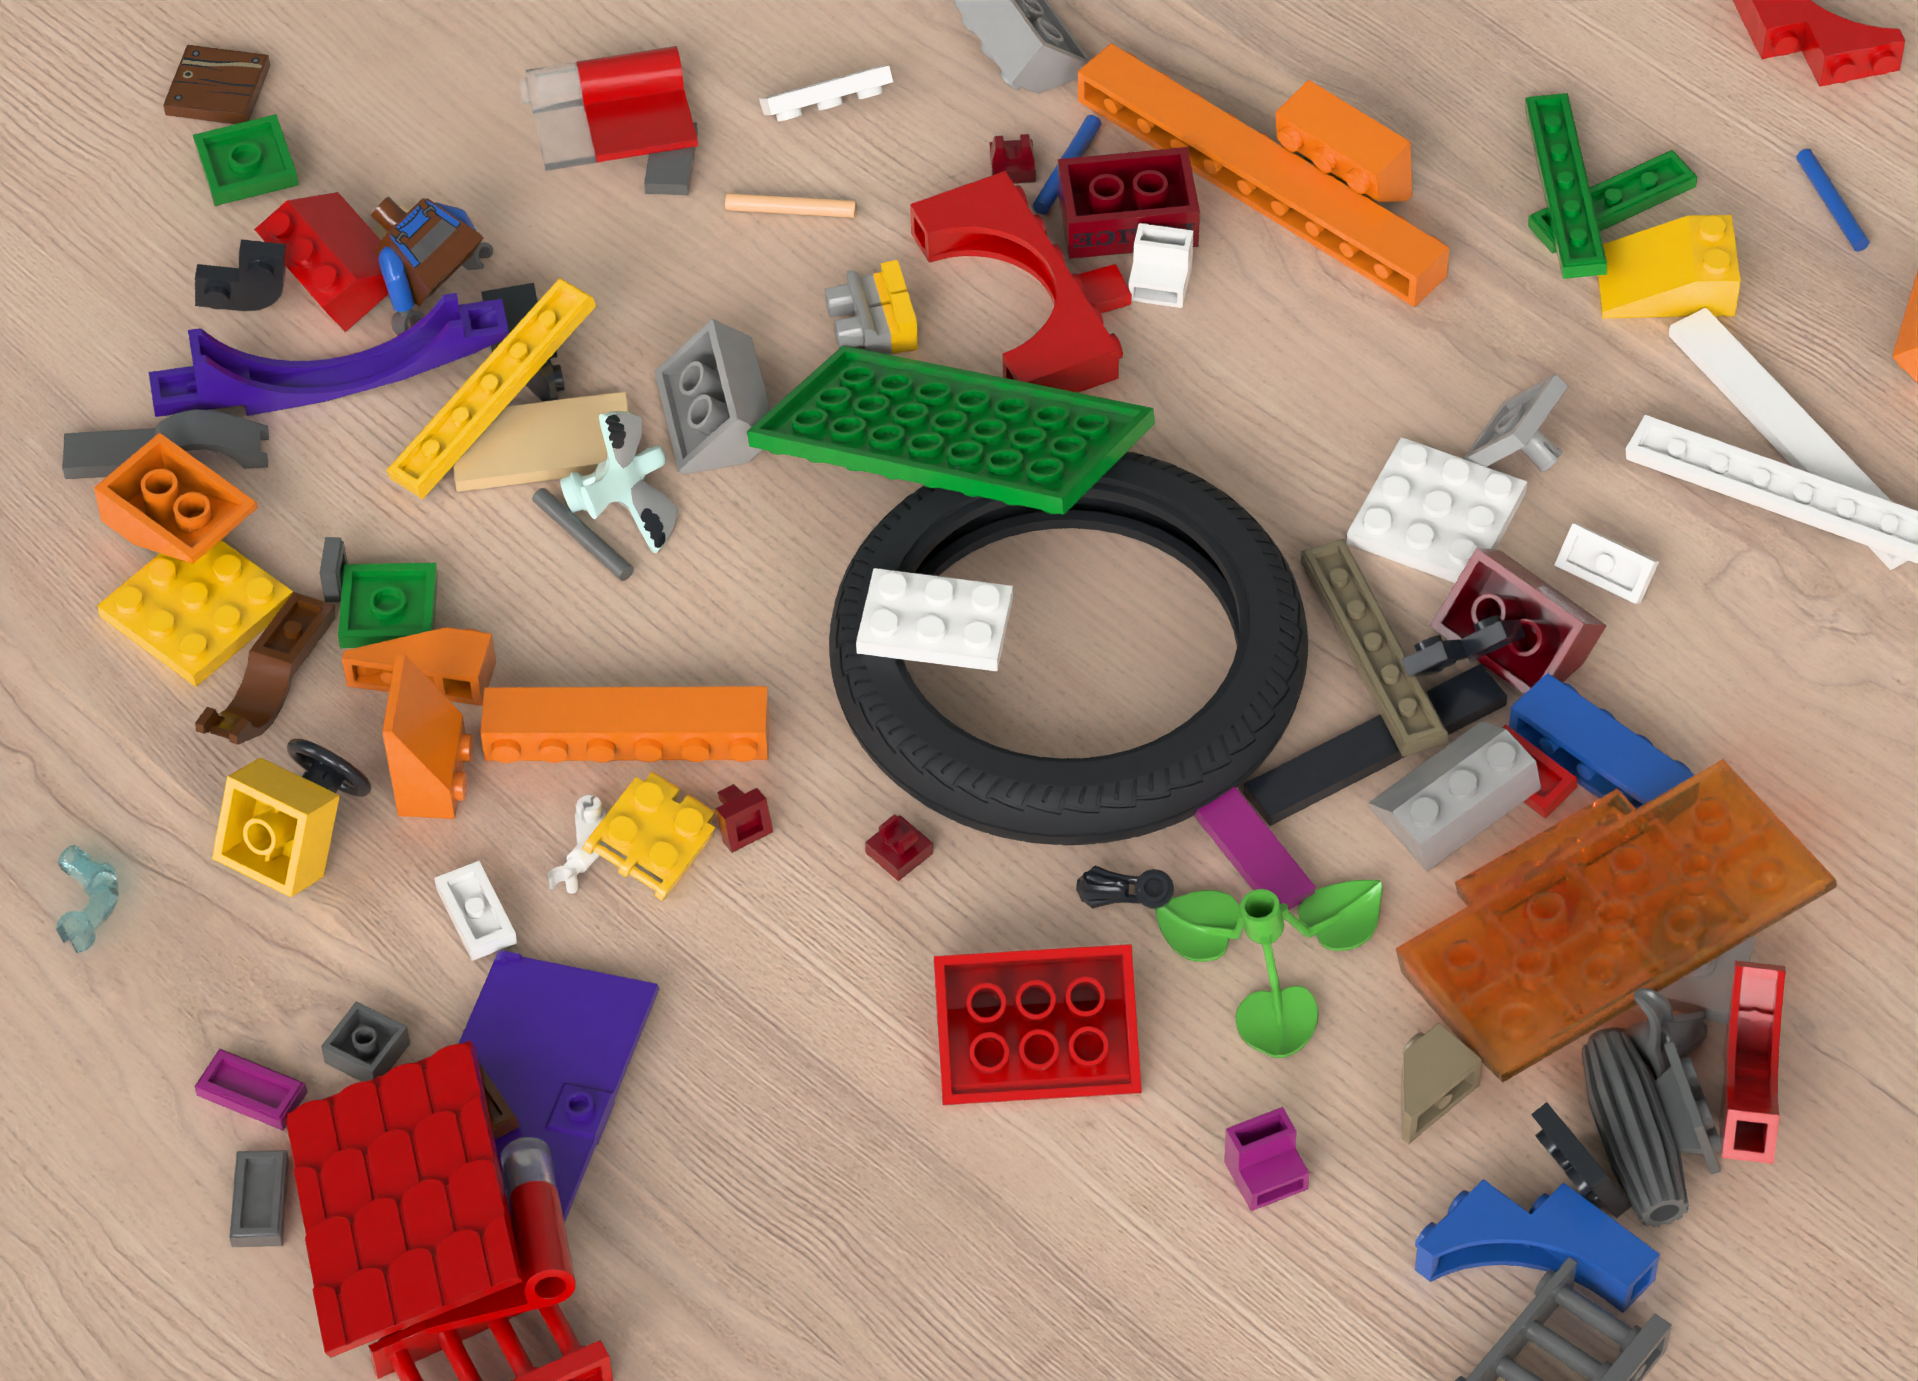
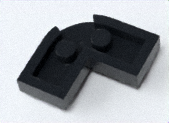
(247, 288)
(1435, 654)

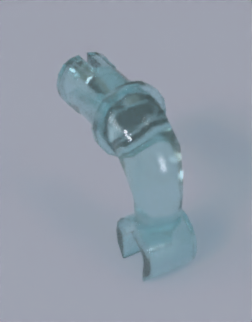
(99, 884)

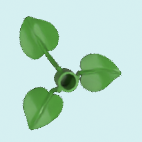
(1284, 1019)

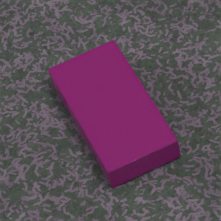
(250, 1089)

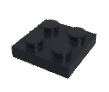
(1578, 1162)

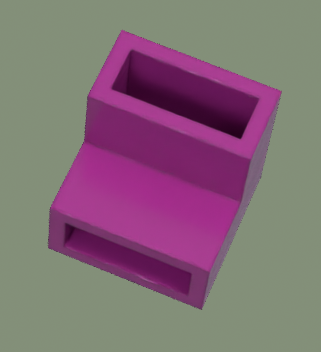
(1265, 1159)

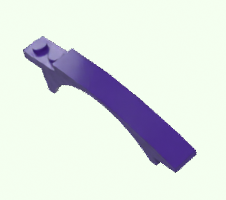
(264, 385)

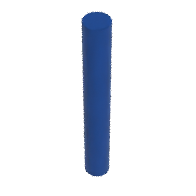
(1075, 149)
(1832, 200)

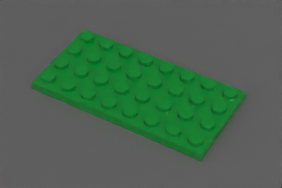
(952, 429)

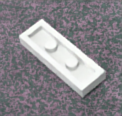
(826, 93)

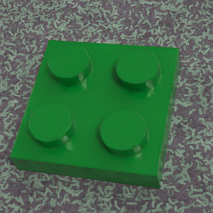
(245, 160)
(386, 602)

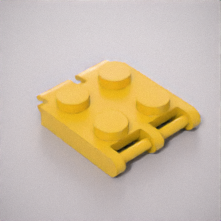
(653, 833)

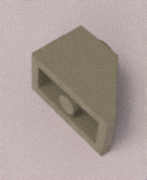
(1434, 1078)

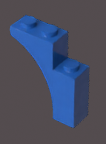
(1494, 1230)

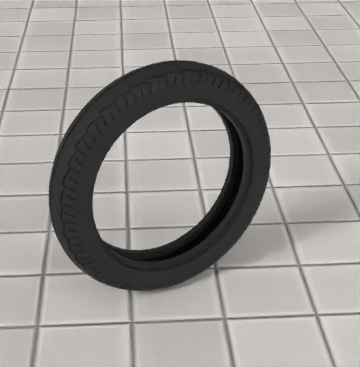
(1099, 795)

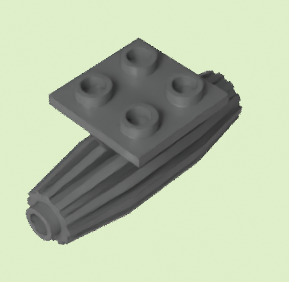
(1648, 1123)

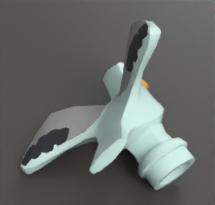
(621, 480)

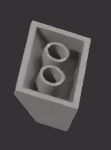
(1025, 41)
(712, 398)
(1458, 793)

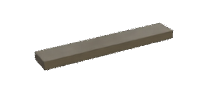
(1373, 648)

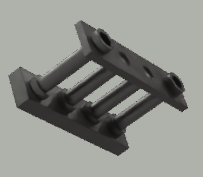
(1639, 1346)

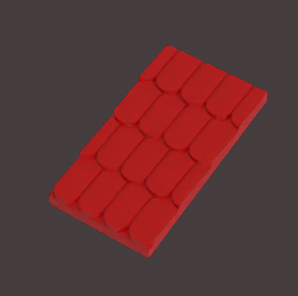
(401, 1198)

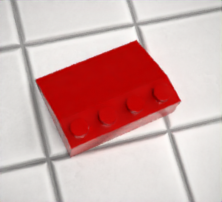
(1037, 1024)

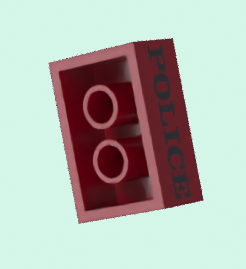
(1112, 193)

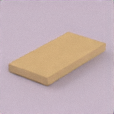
(538, 443)

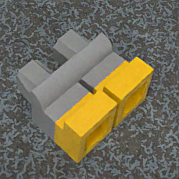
(880, 311)

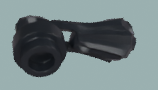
(1103, 887)

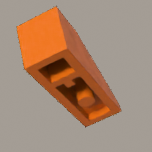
(451, 658)

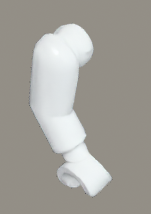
(587, 817)

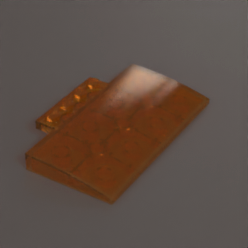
(1605, 909)

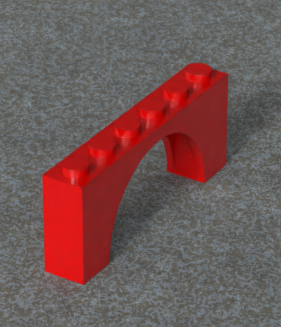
(995, 222)

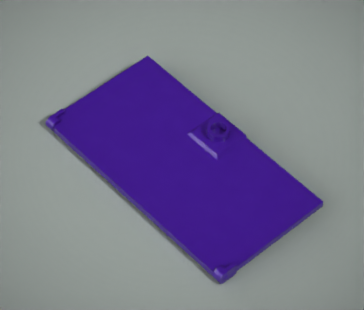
(558, 1052)

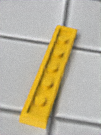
(491, 388)

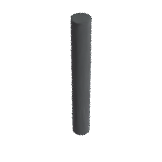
(583, 534)

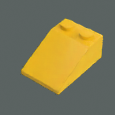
(1672, 270)

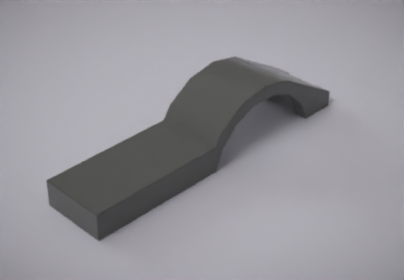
(103, 451)

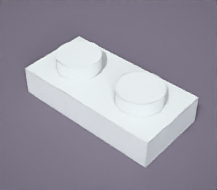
(1606, 563)
(475, 910)

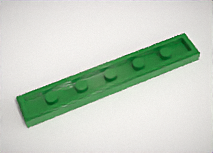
(1565, 186)

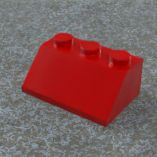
(329, 254)

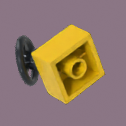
(282, 822)

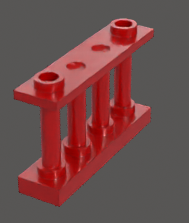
(405, 1347)

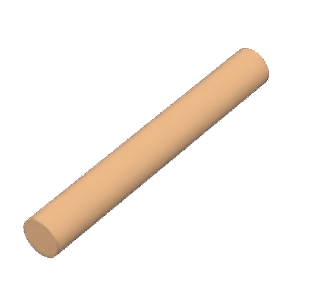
(790, 205)

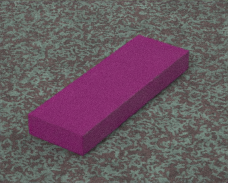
(1254, 848)

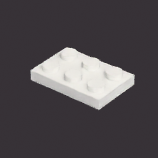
(935, 619)

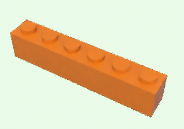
(625, 723)

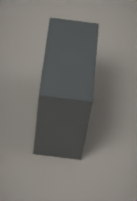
(365, 1043)

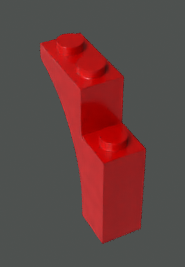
(1831, 44)
(1751, 1063)

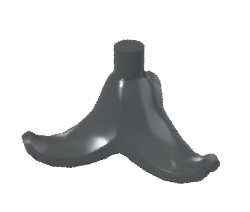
(1662, 1027)

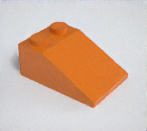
(170, 501)
(424, 745)

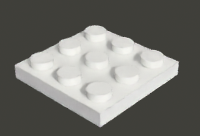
(1435, 510)

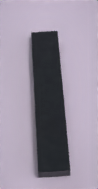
(1366, 749)

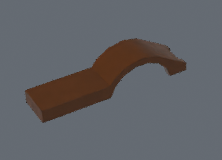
(270, 670)

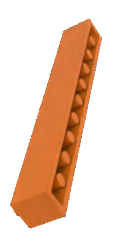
(1265, 175)

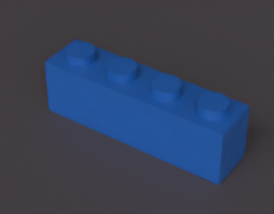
(1593, 744)

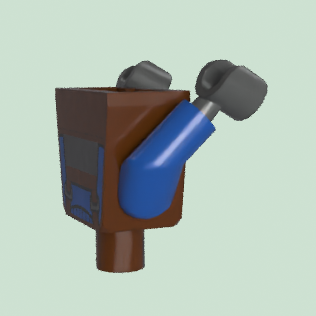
(423, 253)

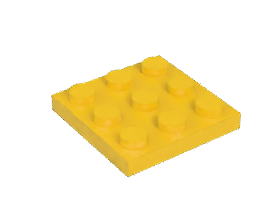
(196, 611)

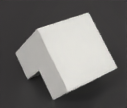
(1161, 265)

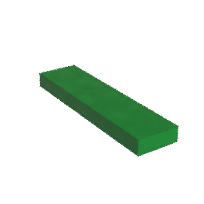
(1628, 194)

